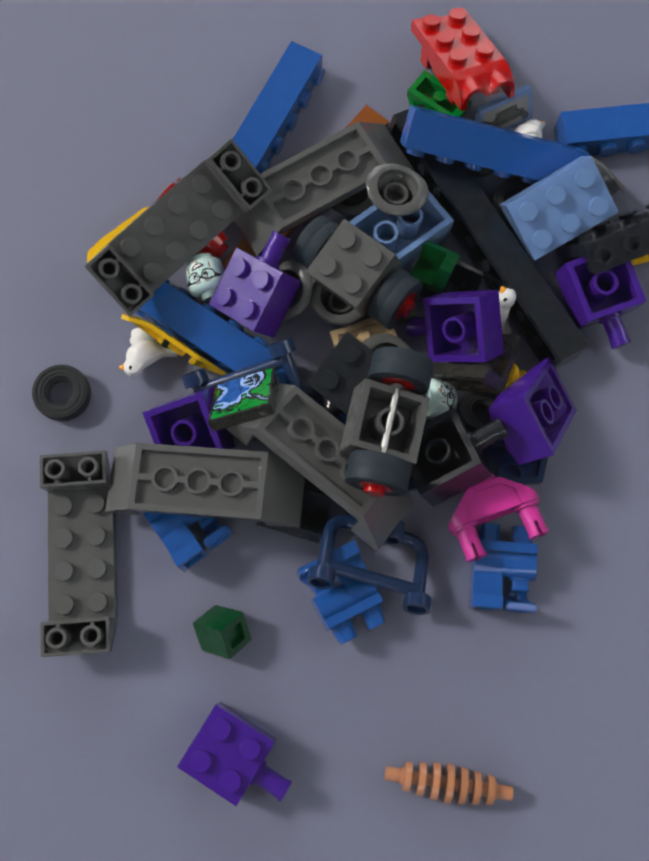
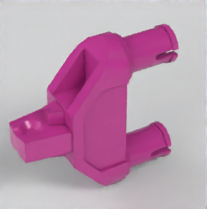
(490, 501)

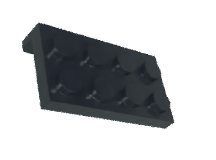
(611, 243)

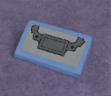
(507, 111)

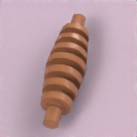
(449, 783)

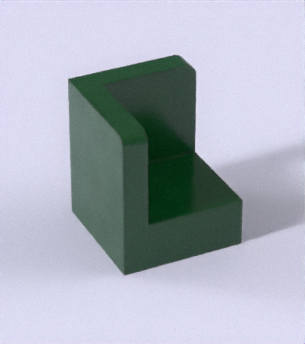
(434, 266)
(222, 631)

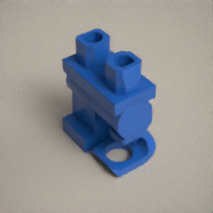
(181, 541)
(507, 560)
(347, 600)

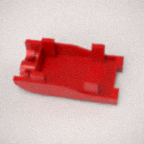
(462, 57)

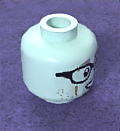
(203, 275)
(442, 398)

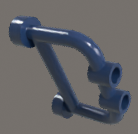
(281, 358)
(323, 574)

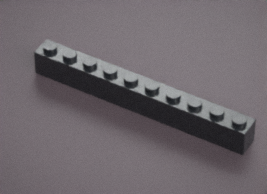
(498, 253)

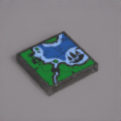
(244, 398)

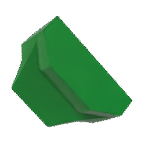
(431, 93)

